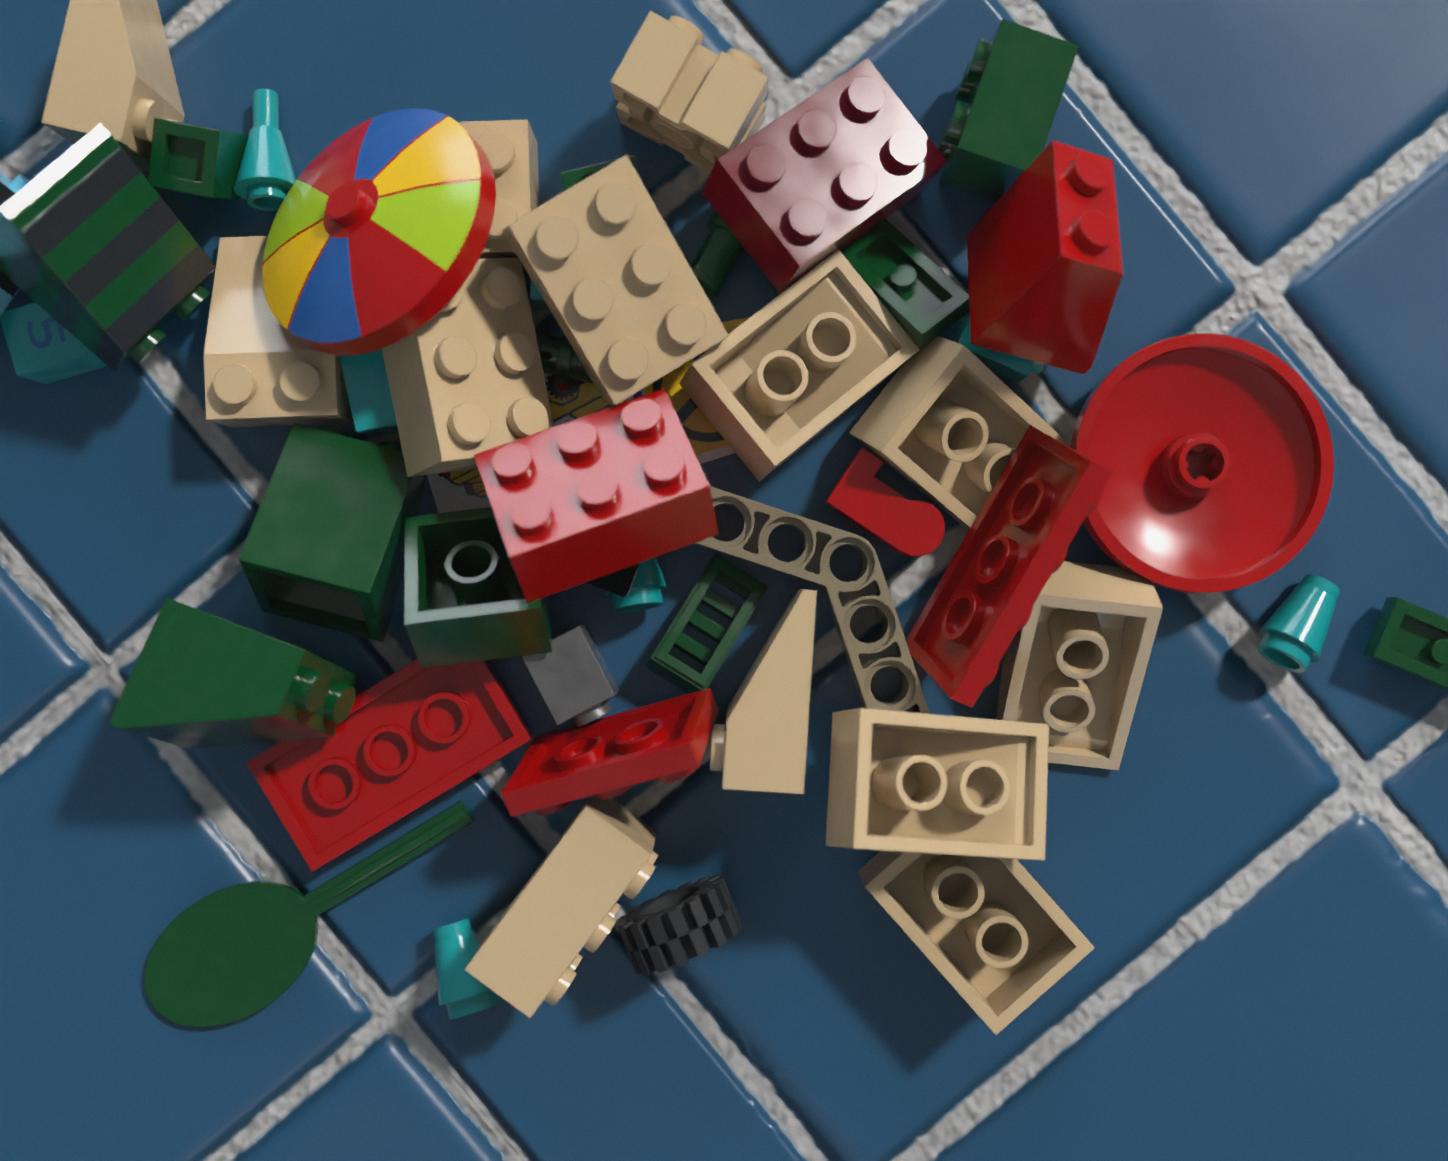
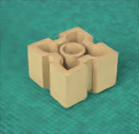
(686, 93)

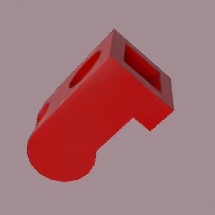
(883, 513)

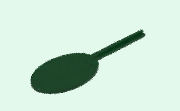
(258, 936)

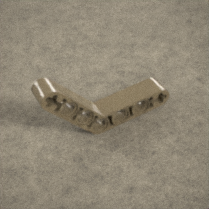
(843, 598)

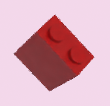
(1048, 261)

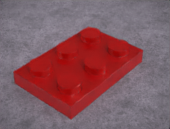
(612, 754)

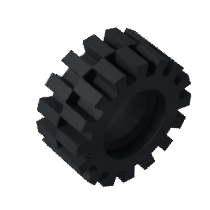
(679, 925)

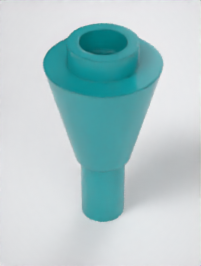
(265, 166)

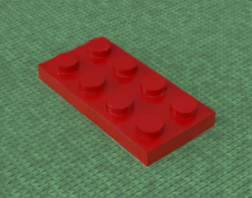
(1004, 563)
(389, 755)

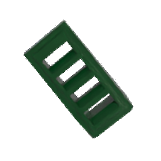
(676, 671)

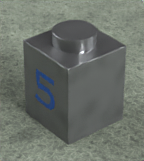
(573, 678)

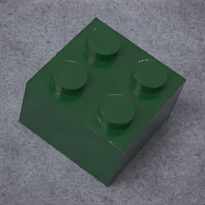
(1008, 110)
(465, 592)

